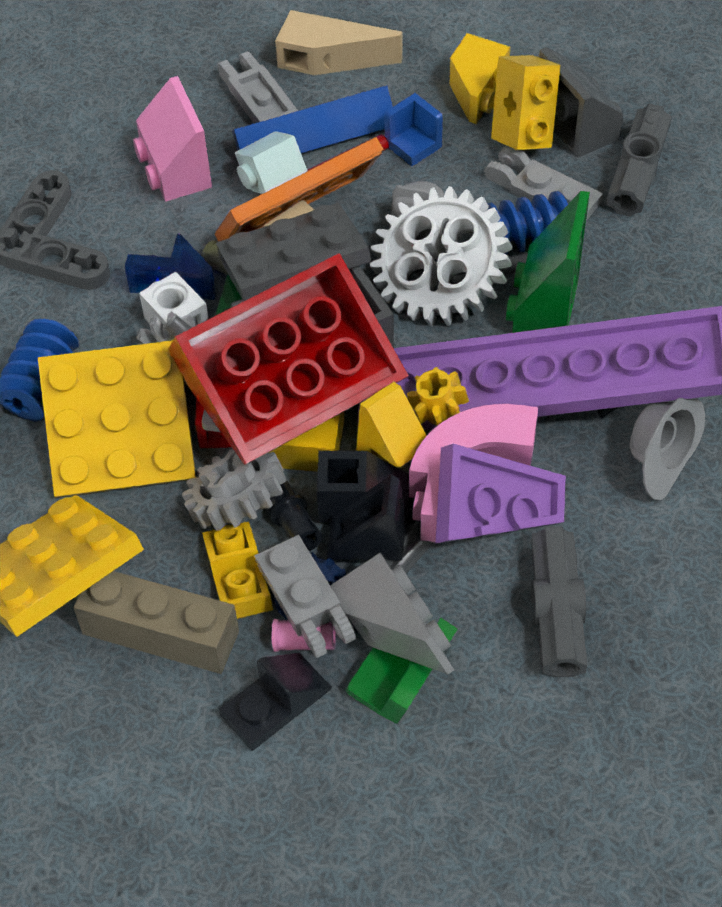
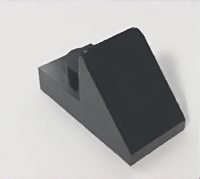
(280, 694)

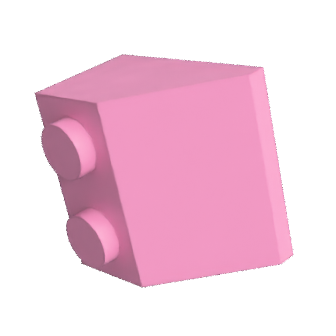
(173, 144)

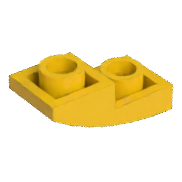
(236, 570)

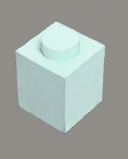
(270, 162)

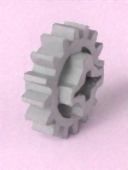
(233, 490)

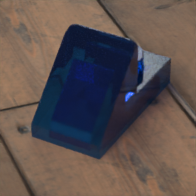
(185, 260)

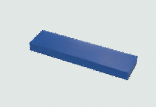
(325, 122)

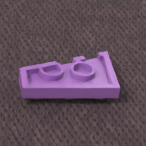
(493, 495)

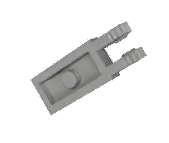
(255, 89)
(536, 179)
(303, 593)

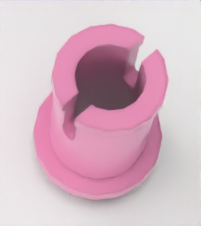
(285, 637)

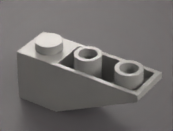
(389, 617)

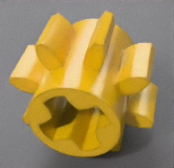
(437, 396)

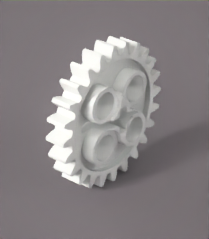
(478, 257)

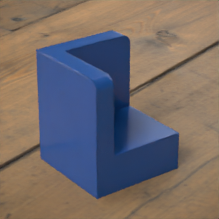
(413, 129)

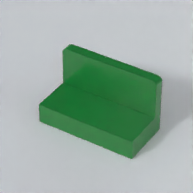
(391, 682)

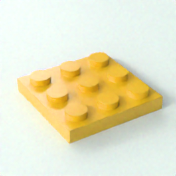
(115, 419)
(58, 560)

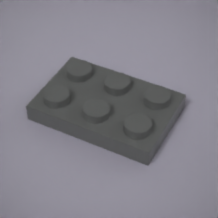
(289, 247)

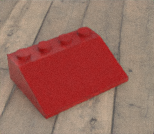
(287, 359)

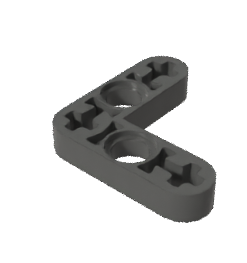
(36, 243)

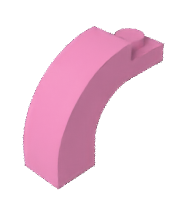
(492, 429)

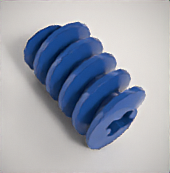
(529, 218)
(21, 378)

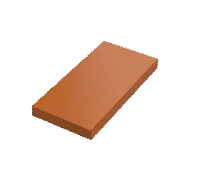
(307, 187)

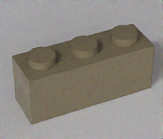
(159, 620)

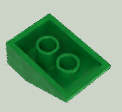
(550, 272)

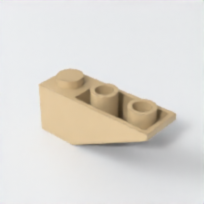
(333, 45)

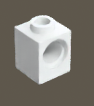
(175, 296)

